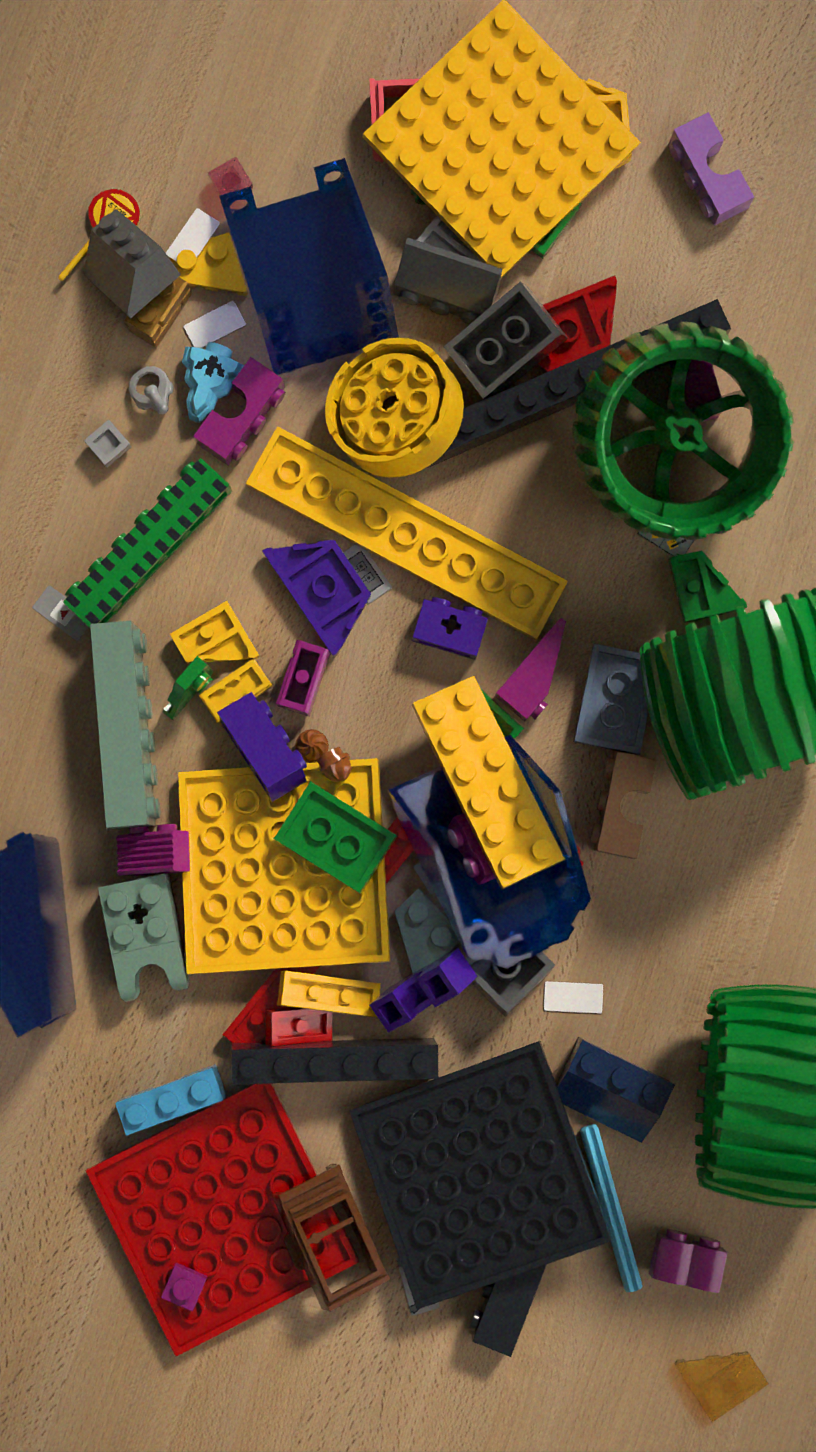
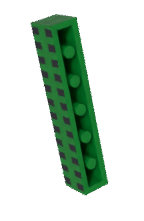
(148, 544)

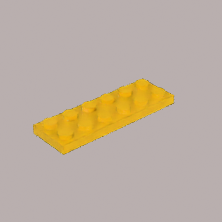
(487, 782)

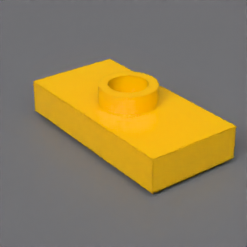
(235, 686)

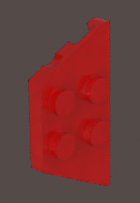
(586, 321)

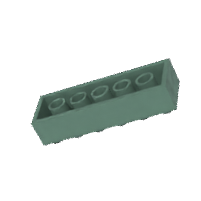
(124, 725)

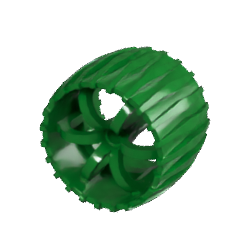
(746, 486)
(735, 694)
(760, 1096)

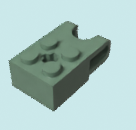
(140, 944)

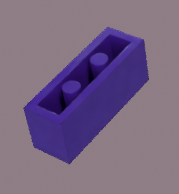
(263, 746)

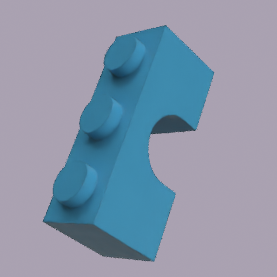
(171, 1100)

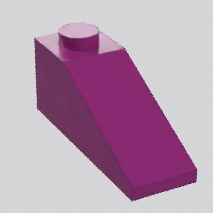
(532, 679)

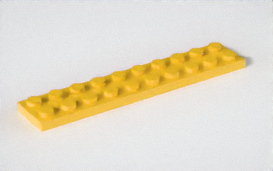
(406, 533)

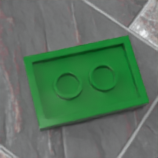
(335, 837)

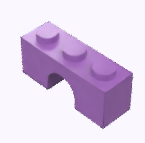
(719, 194)

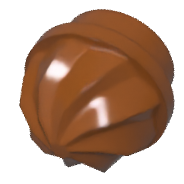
(312, 745)
(335, 765)

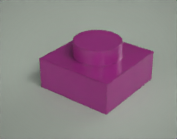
(184, 1286)

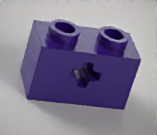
(432, 633)

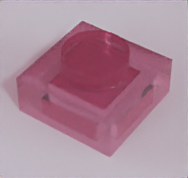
(230, 177)

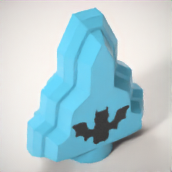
(209, 377)

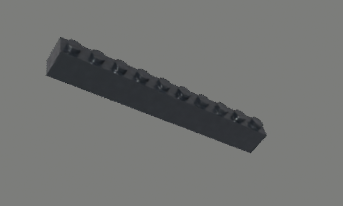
(552, 390)

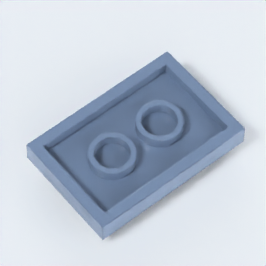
(613, 701)

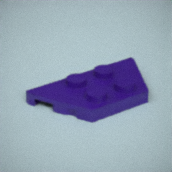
(323, 588)

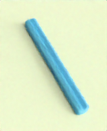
(611, 1207)

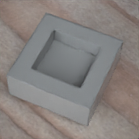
(107, 443)

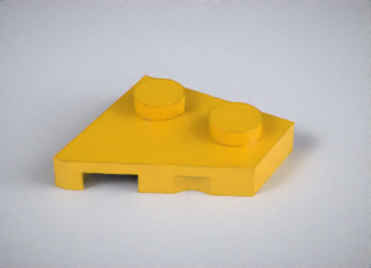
(214, 637)

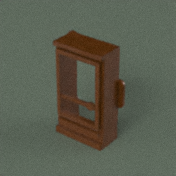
(309, 1199)

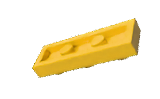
(327, 993)

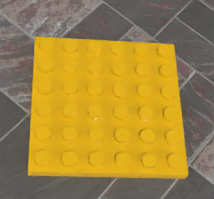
(501, 139)
(258, 900)

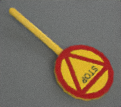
(100, 206)

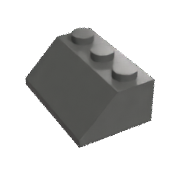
(127, 263)
(446, 281)

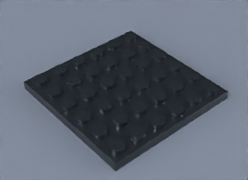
(480, 1175)

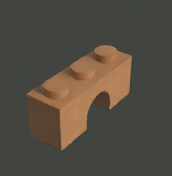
(614, 833)

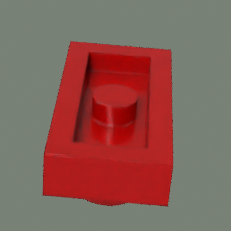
(297, 1026)

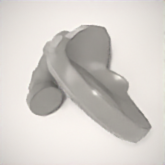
(154, 397)

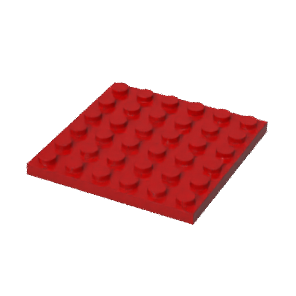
(207, 1203)

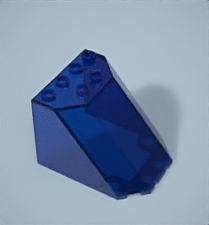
(488, 920)

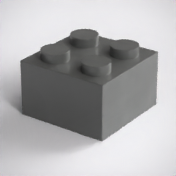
(510, 985)

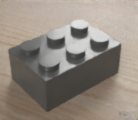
(505, 341)

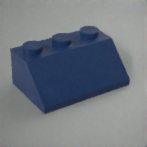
(613, 1090)

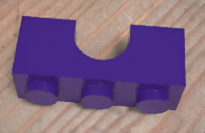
(427, 986)

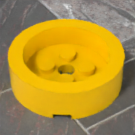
(413, 429)

